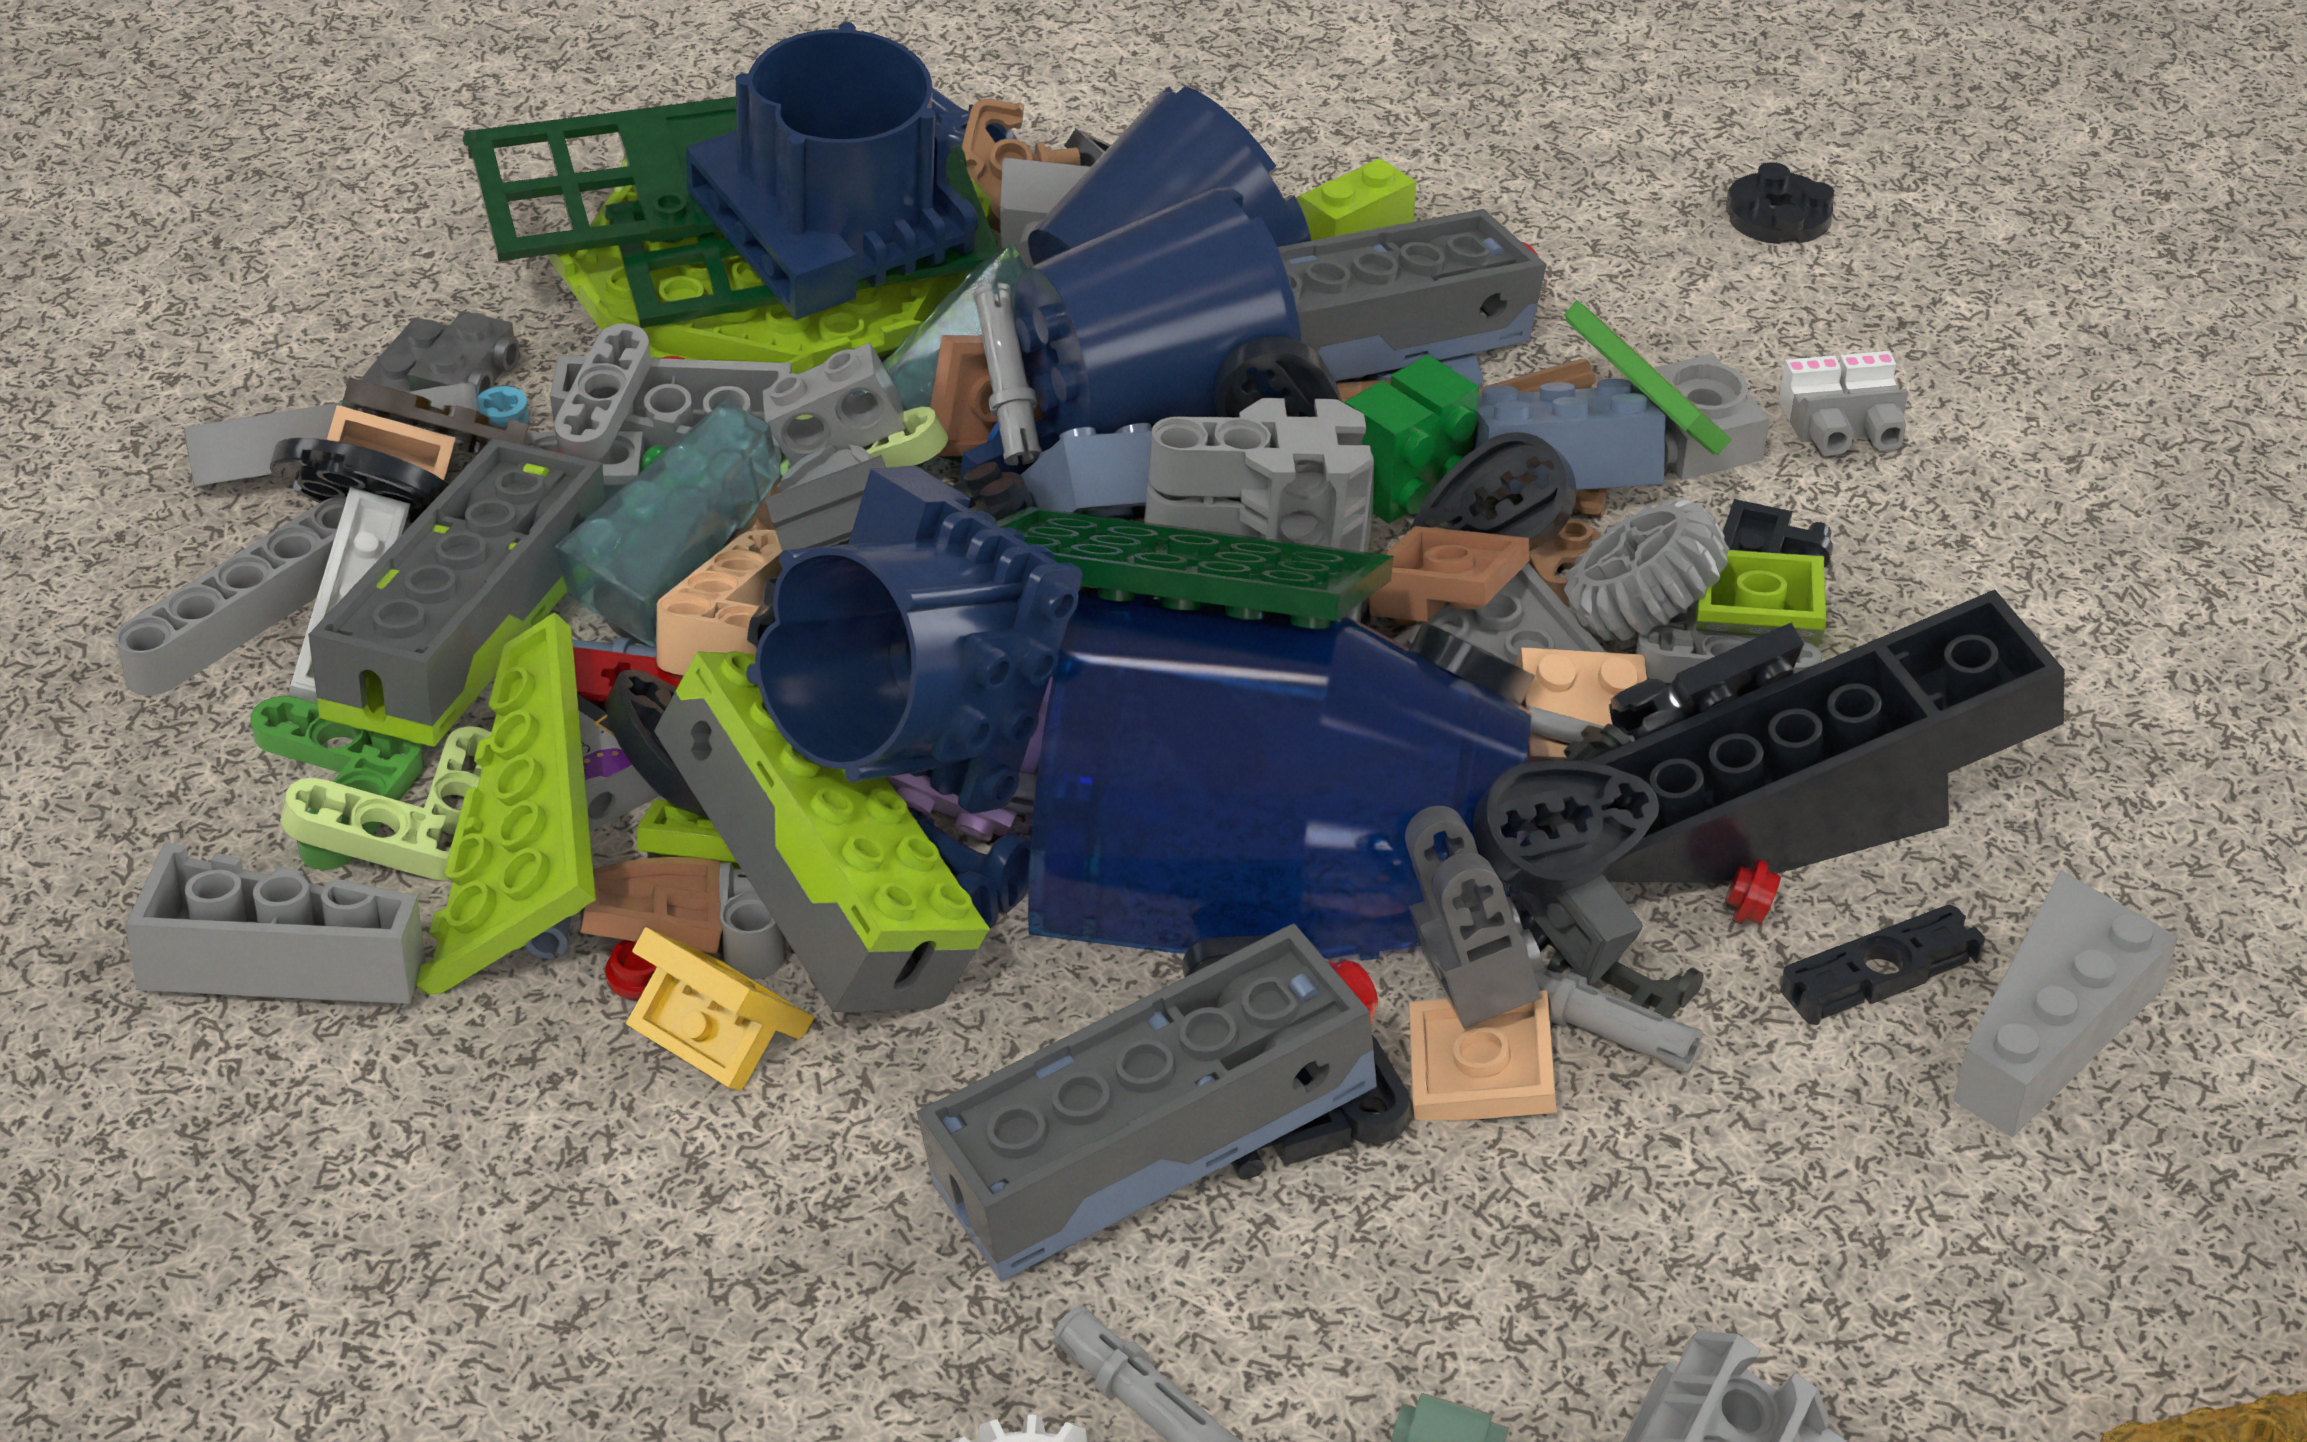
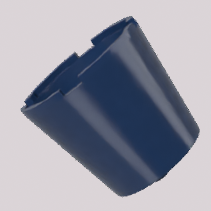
(1163, 156)
(1150, 313)

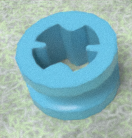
(503, 398)

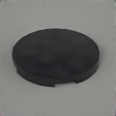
(330, 468)

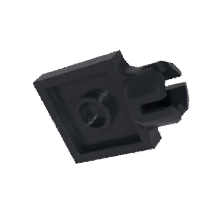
(1729, 675)

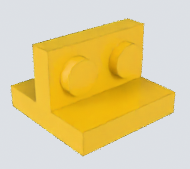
(709, 1010)

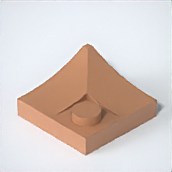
(657, 893)

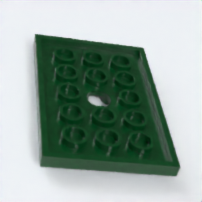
(1207, 566)

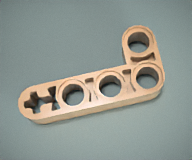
(716, 602)

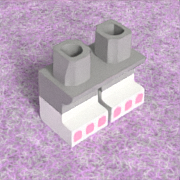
(1844, 401)

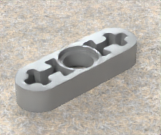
(599, 370)

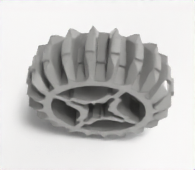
(1646, 569)

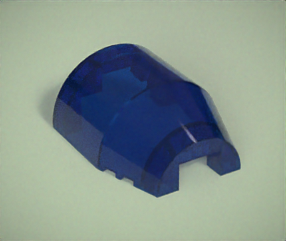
(1248, 778)

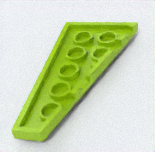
(525, 829)

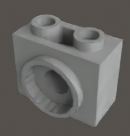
(1724, 398)

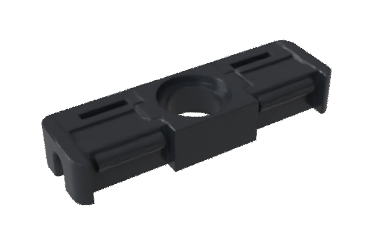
(1917, 946)

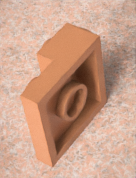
(963, 393)
(1445, 567)

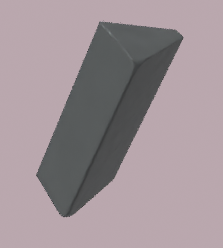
(1585, 924)

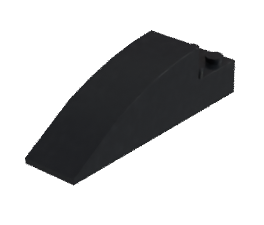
(1839, 749)

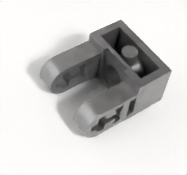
(1468, 923)

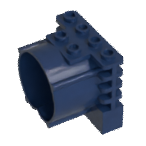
(832, 169)
(917, 642)

